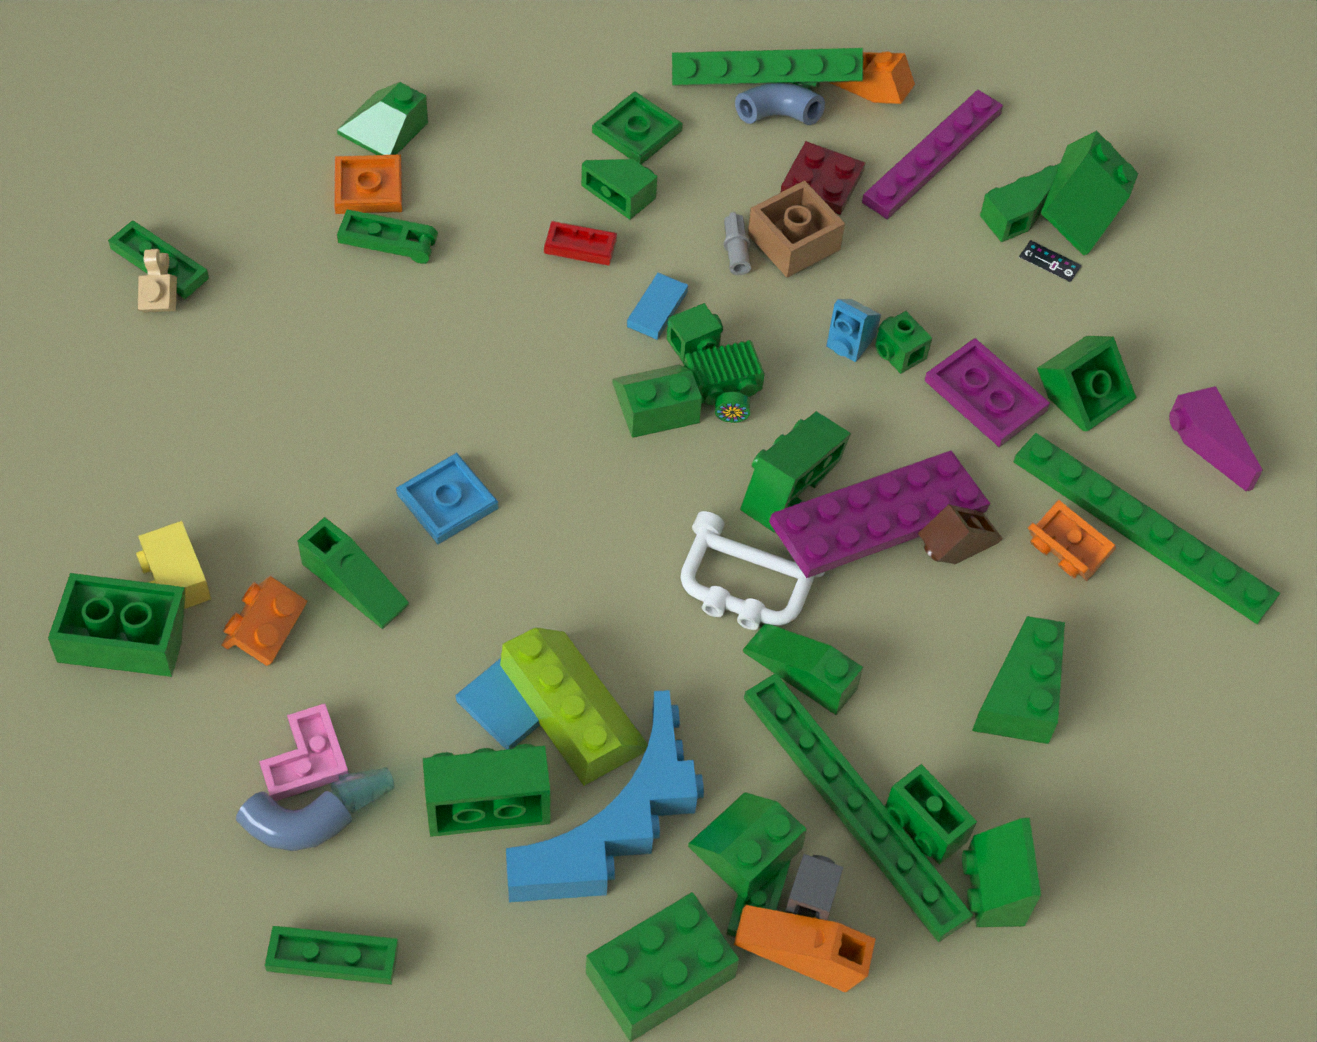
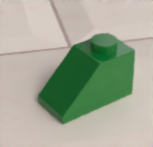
(620, 184)

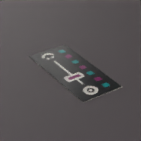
(1050, 261)

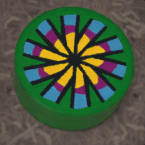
(732, 407)

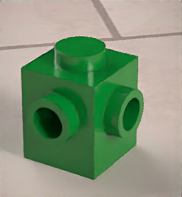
(694, 330)
(902, 342)

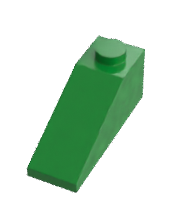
(807, 665)

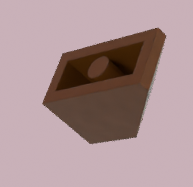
(958, 534)

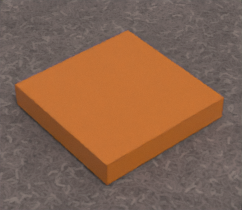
(368, 183)

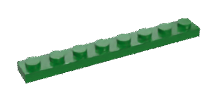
(1147, 528)
(858, 808)

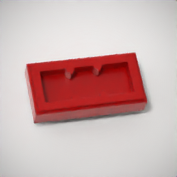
(580, 243)

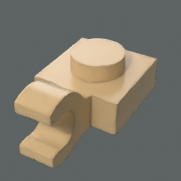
(157, 288)

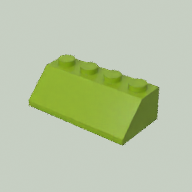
(571, 703)

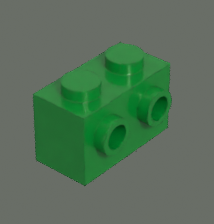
(930, 814)

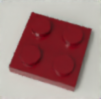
(827, 173)

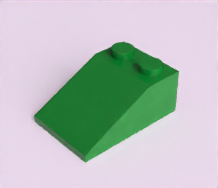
(1088, 190)

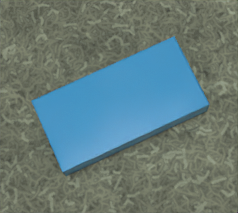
(657, 305)

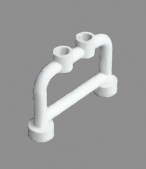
(717, 599)

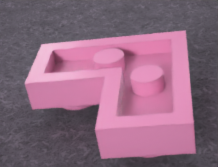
(313, 763)

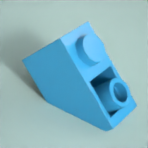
(852, 328)

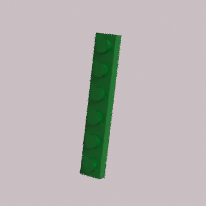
(767, 66)

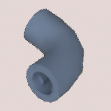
(780, 100)
(293, 828)

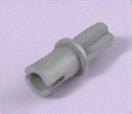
(737, 244)

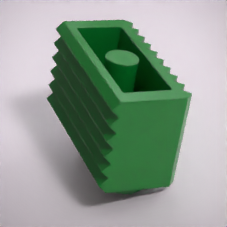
(726, 370)

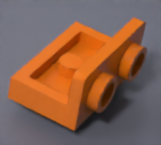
(1071, 540)
(265, 620)

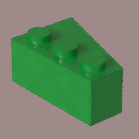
(792, 465)
(1028, 686)

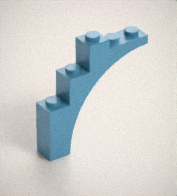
(583, 858)

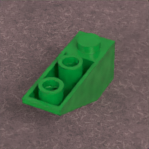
(1018, 205)
(350, 572)

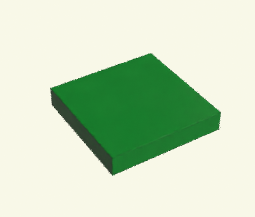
(637, 128)

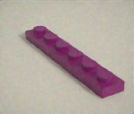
(932, 154)

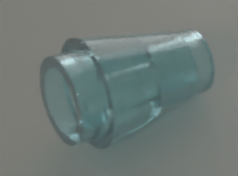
(362, 788)

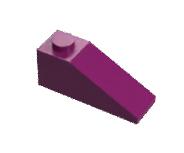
(1213, 434)

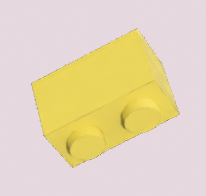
(173, 562)

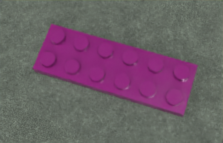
(874, 513)

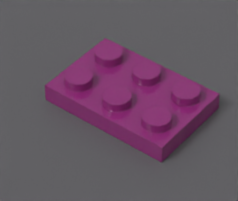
(987, 392)

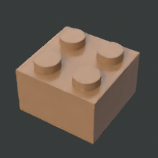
(795, 228)

